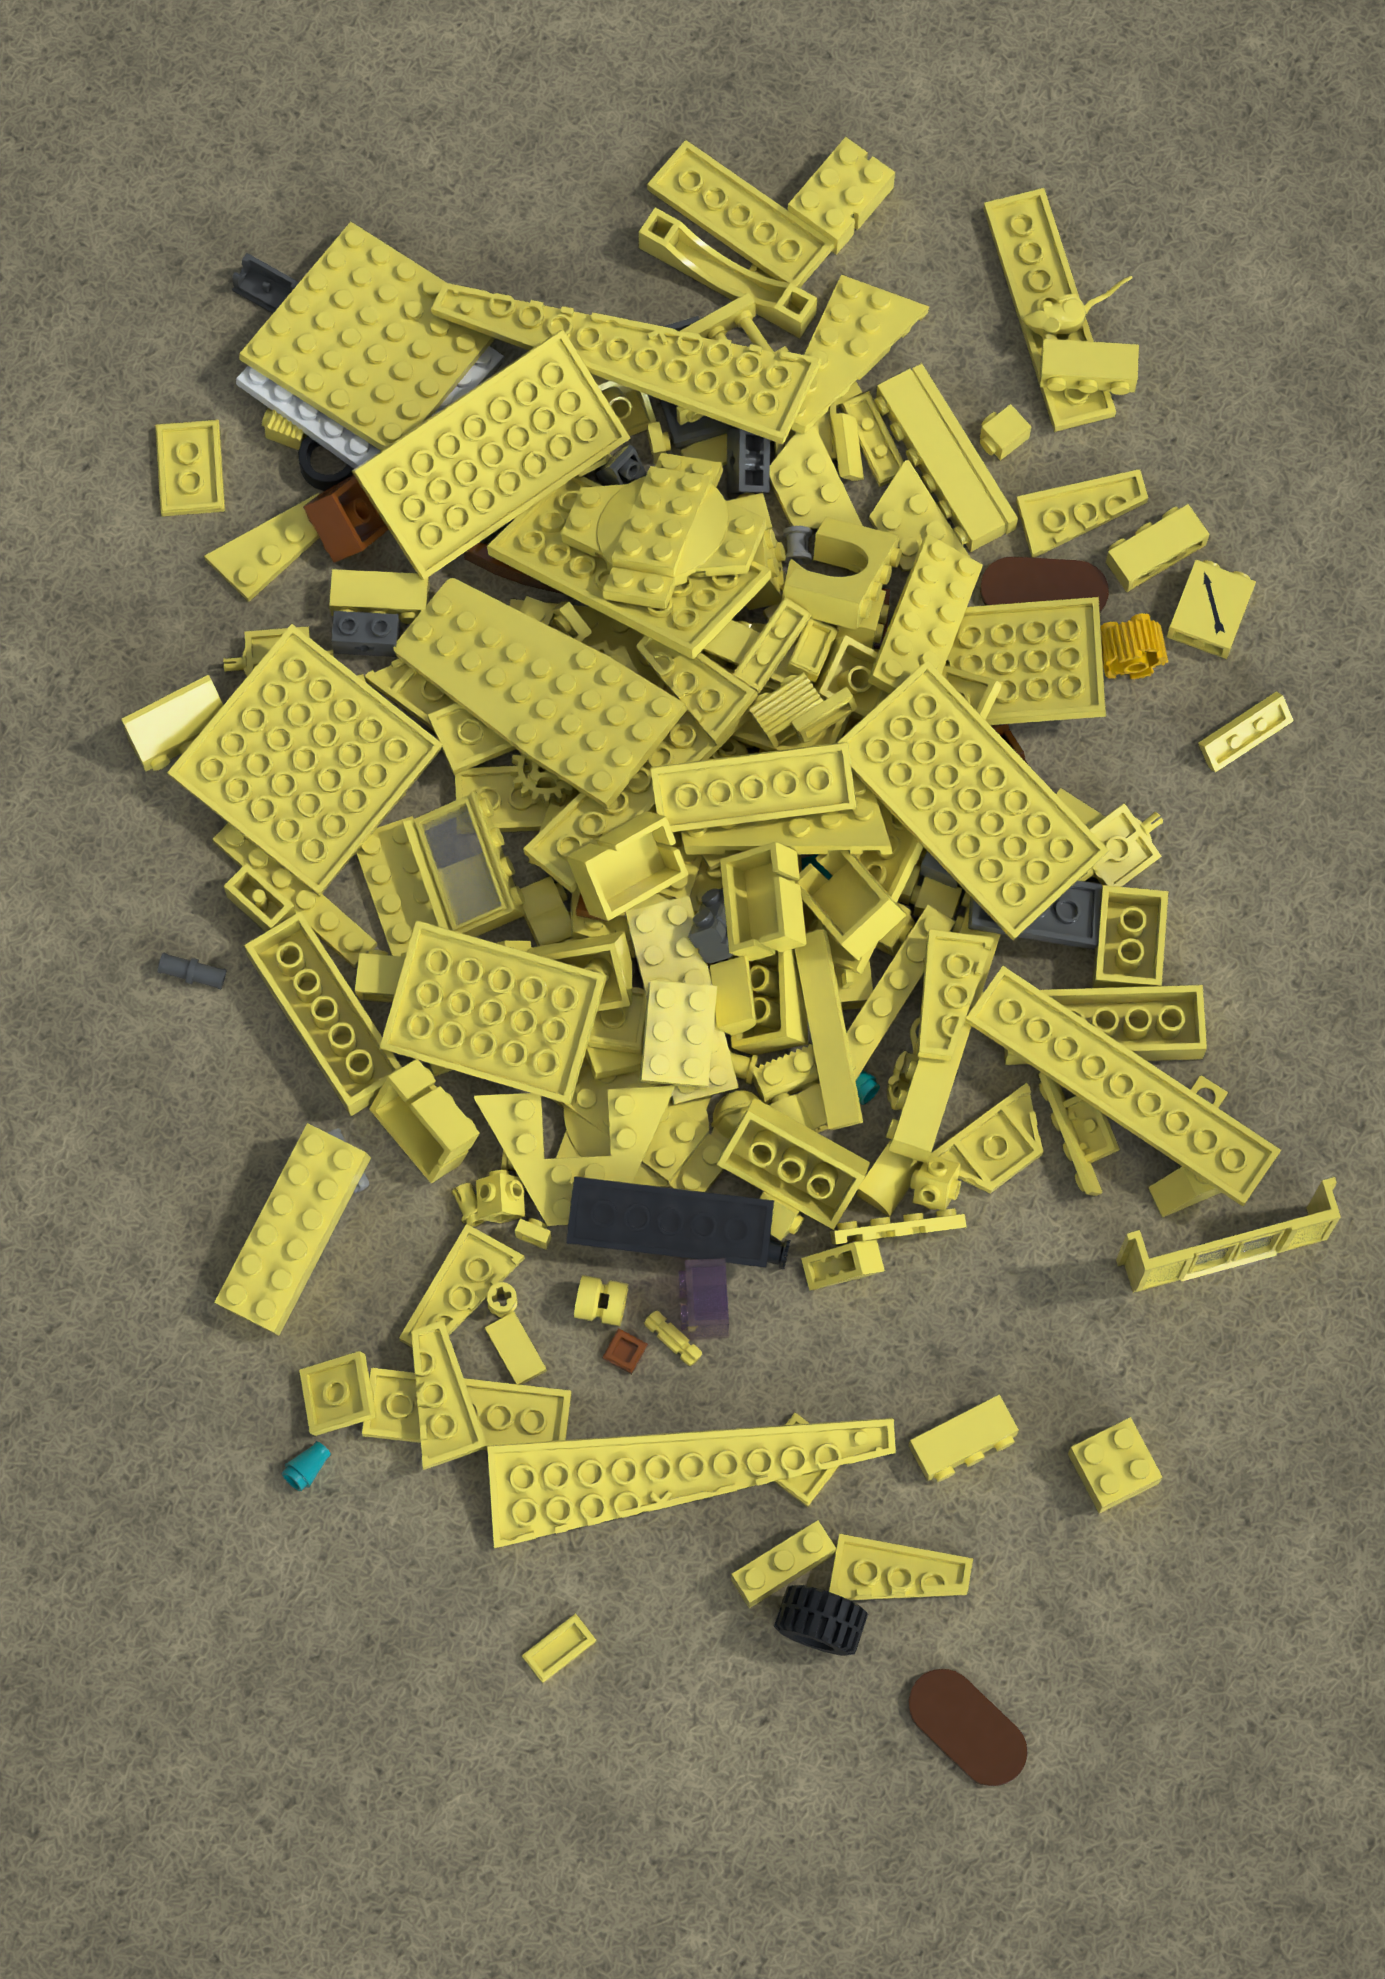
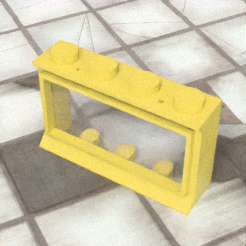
(465, 866)

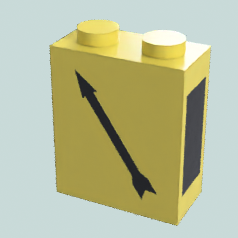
(1211, 608)

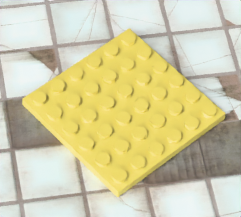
(365, 341)
(305, 759)

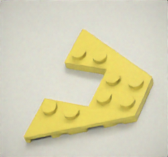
(519, 1129)

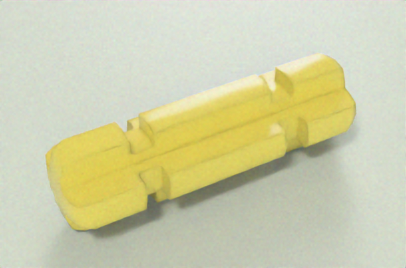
(673, 1338)

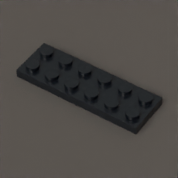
(670, 1221)

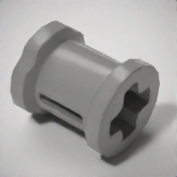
(798, 544)

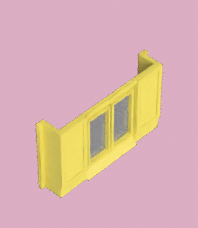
(1232, 1250)

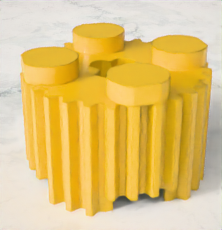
(1132, 647)

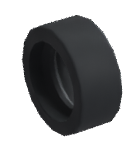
(315, 479)

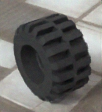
(821, 1620)

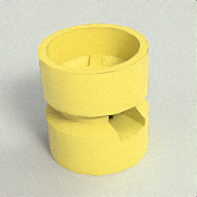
(589, 1299)

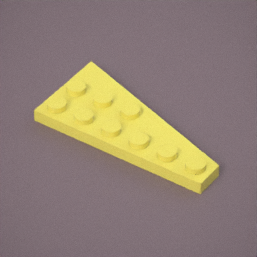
(851, 340)
(807, 834)

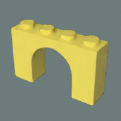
(849, 598)

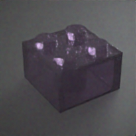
(706, 1296)

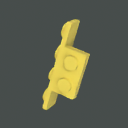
(1084, 1132)

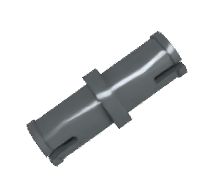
(192, 970)

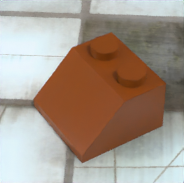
(345, 519)

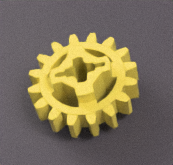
(536, 781)

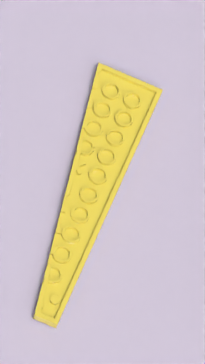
(705, 375)
(594, 1480)

